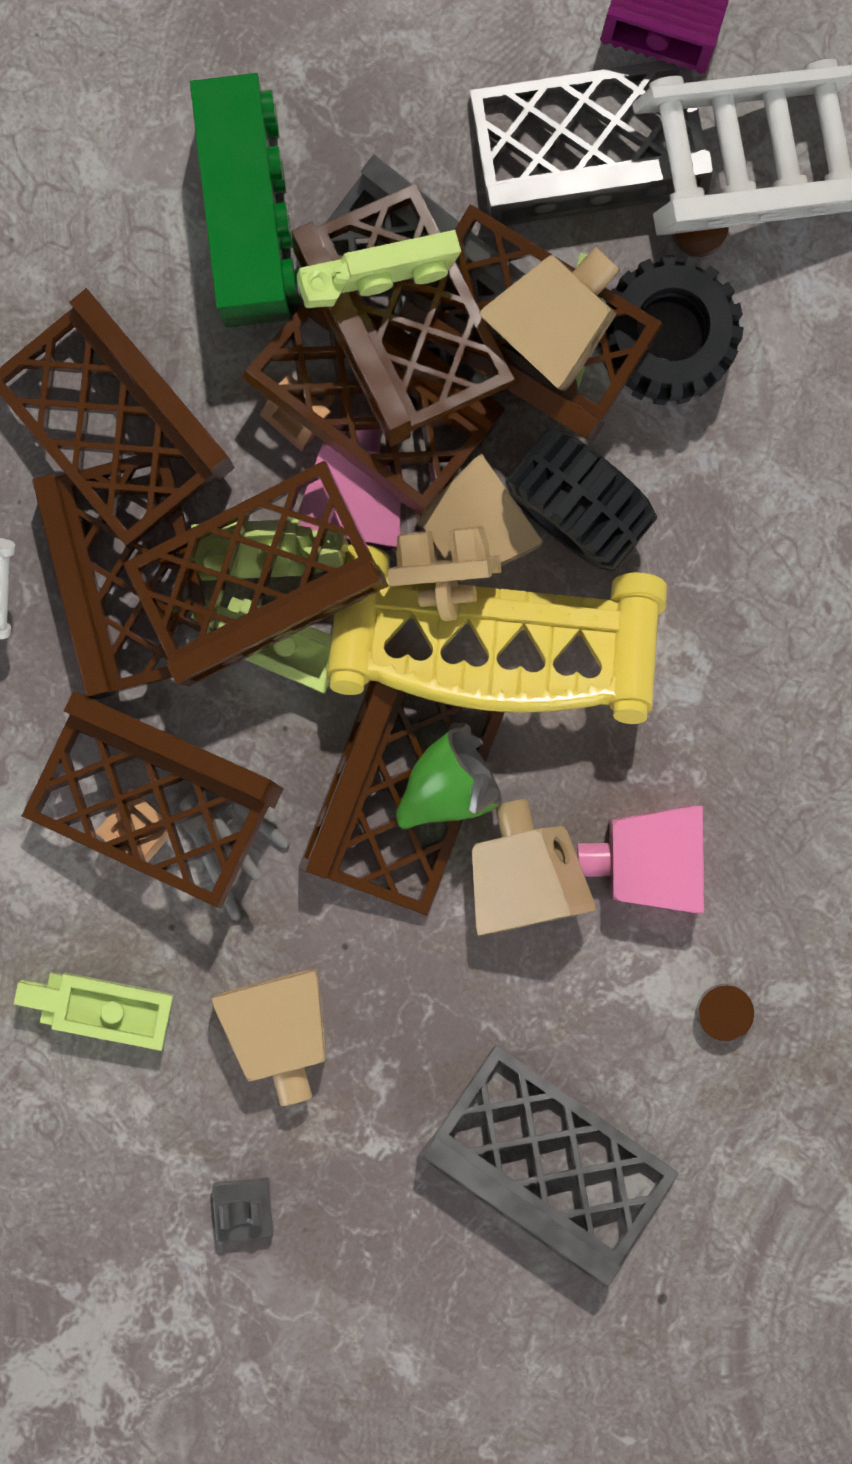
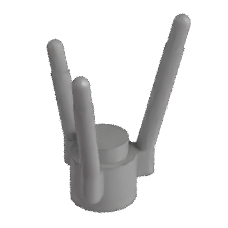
(223, 818)

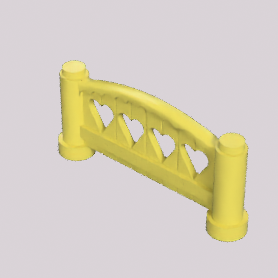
(616, 631)

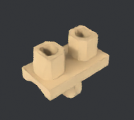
(418, 565)

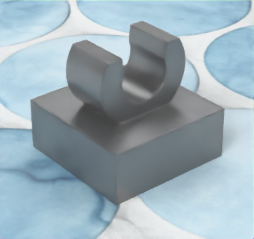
(242, 1209)

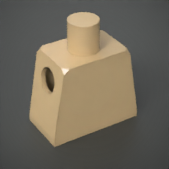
(556, 314)
(479, 500)
(526, 874)
(276, 1030)

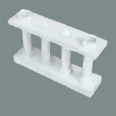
(740, 200)

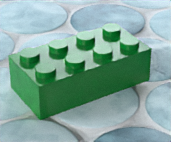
(240, 199)

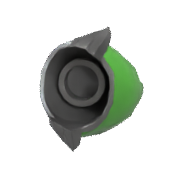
(449, 782)

